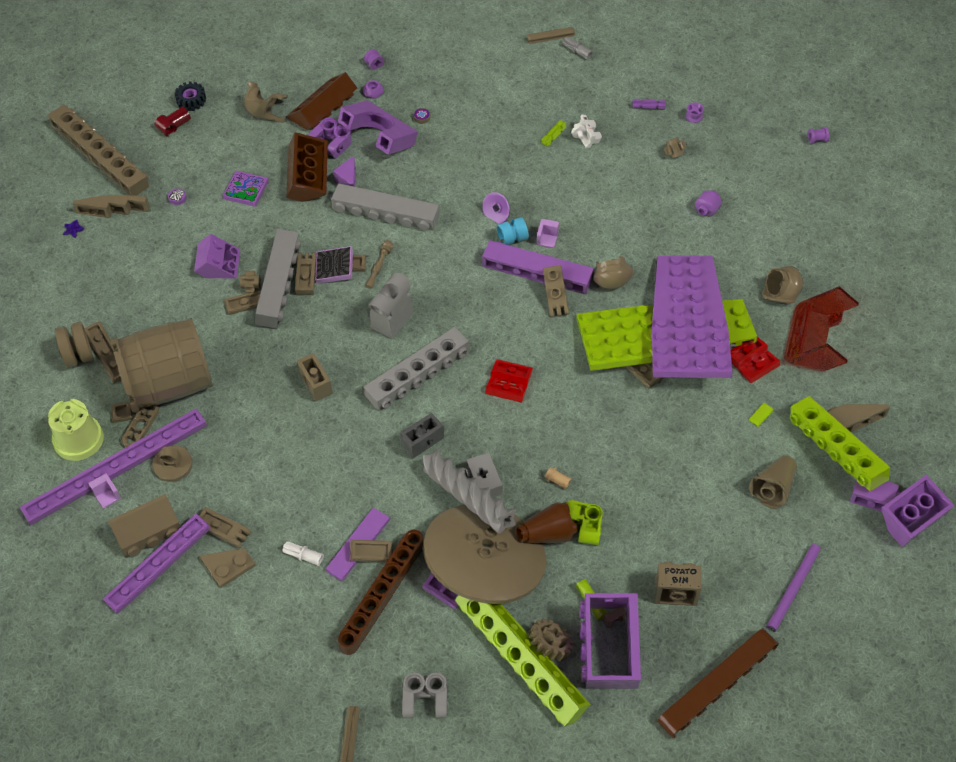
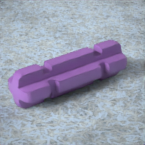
(650, 104)

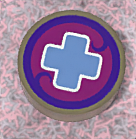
(421, 115)

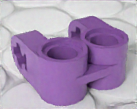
(330, 130)

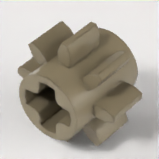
(675, 147)
(250, 281)

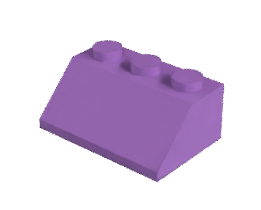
(915, 510)

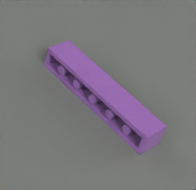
(531, 264)

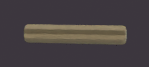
(550, 35)
(350, 734)

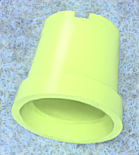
(85, 432)

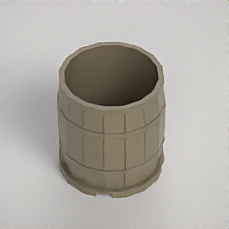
(161, 363)

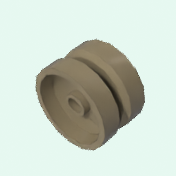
(70, 345)

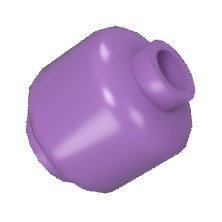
(708, 203)

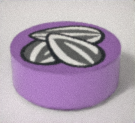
(177, 196)

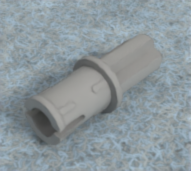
(577, 47)

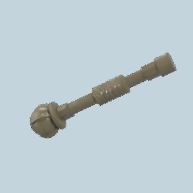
(386, 249)

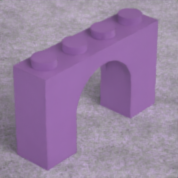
(394, 134)

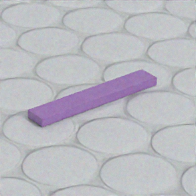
(157, 563)

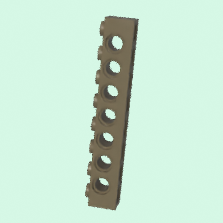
(99, 150)

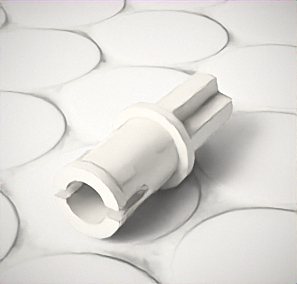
(303, 553)

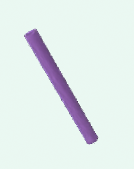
(793, 587)

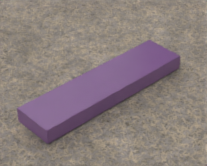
(367, 530)

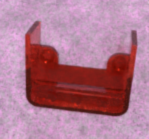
(810, 330)

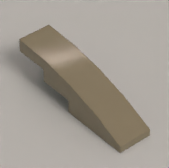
(106, 205)

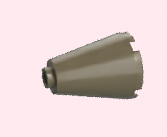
(774, 482)

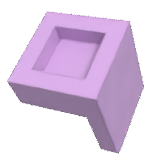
(547, 233)
(104, 490)

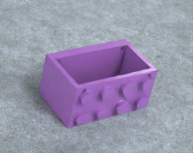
(611, 601)

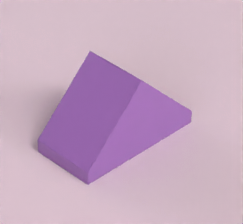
(346, 173)

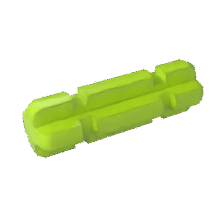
(553, 133)

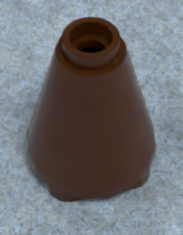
(548, 526)

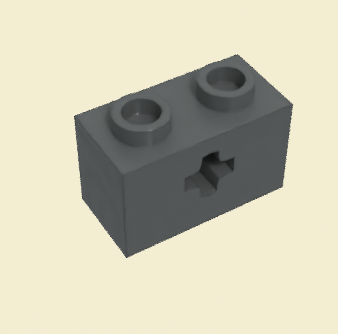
(422, 435)

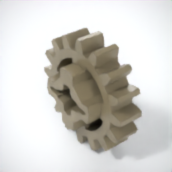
(551, 639)

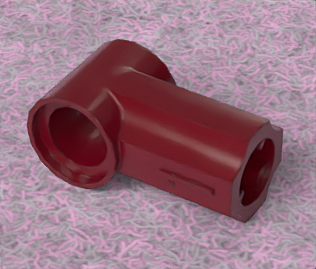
(169, 123)

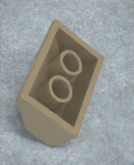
(145, 526)

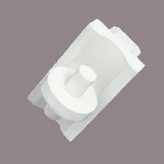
(585, 131)

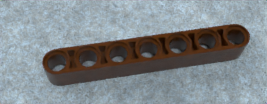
(378, 600)
(716, 682)

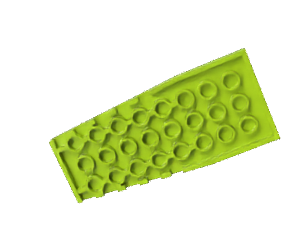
(624, 334)

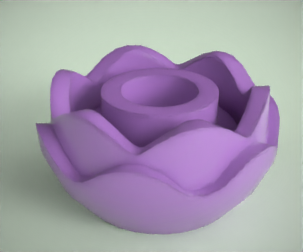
(373, 89)

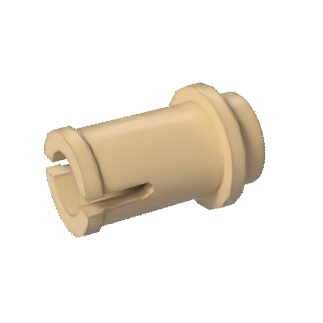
(558, 478)

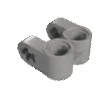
(424, 691)

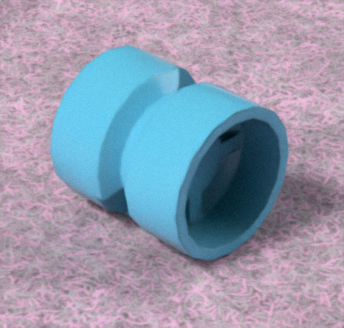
(513, 231)

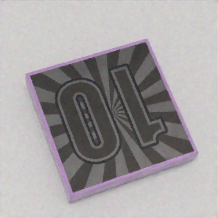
(334, 265)

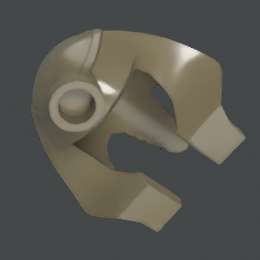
(260, 107)

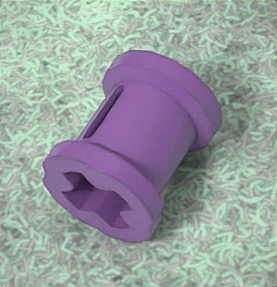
(818, 135)

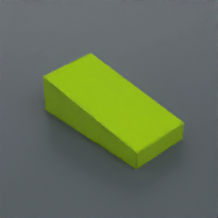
(761, 414)

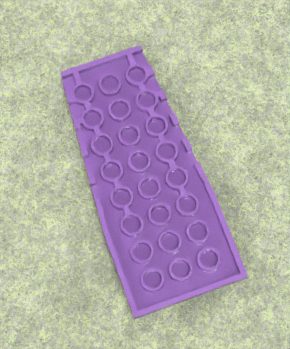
(689, 320)

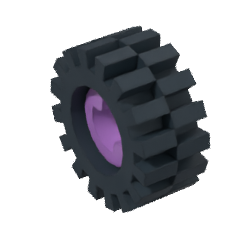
(187, 90)

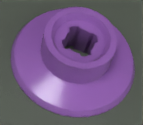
(491, 210)

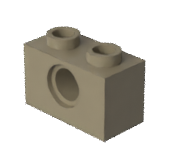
(314, 377)

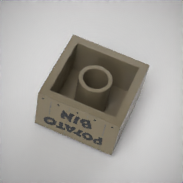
(678, 584)

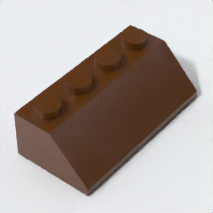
(323, 101)
(306, 168)

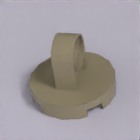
(172, 463)

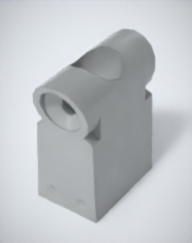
(391, 306)

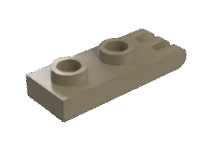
(305, 274)
(555, 290)
(224, 527)

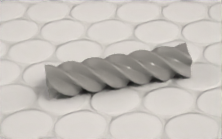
(467, 492)

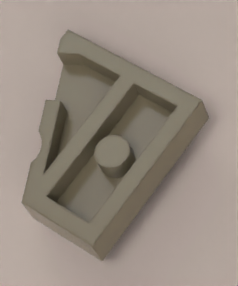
(227, 565)

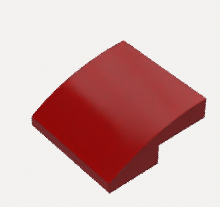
(753, 359)
(509, 373)

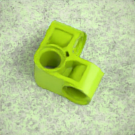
(590, 528)

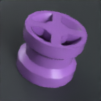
(374, 59)
(694, 112)

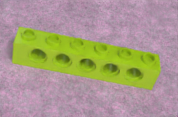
(840, 443)

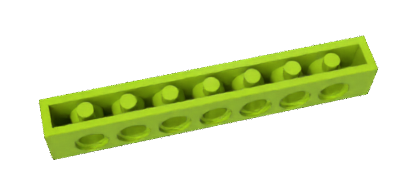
(545, 671)

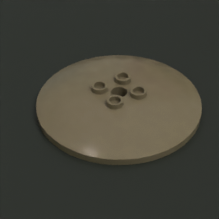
(477, 572)

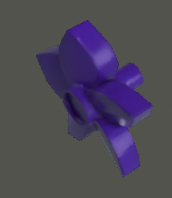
(73, 228)

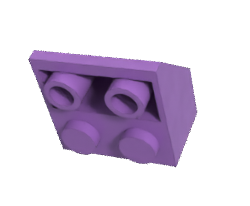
(216, 258)

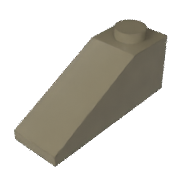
(858, 415)

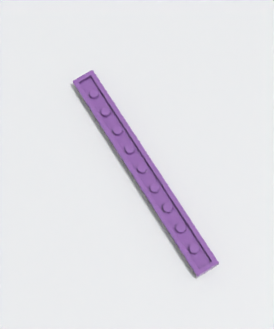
(113, 466)

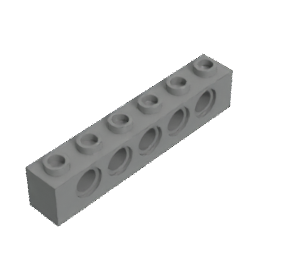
(421, 360)

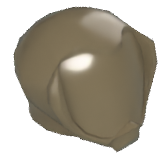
(612, 273)
(783, 285)

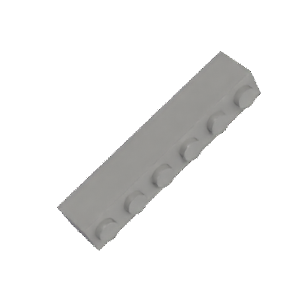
(385, 207)
(276, 279)

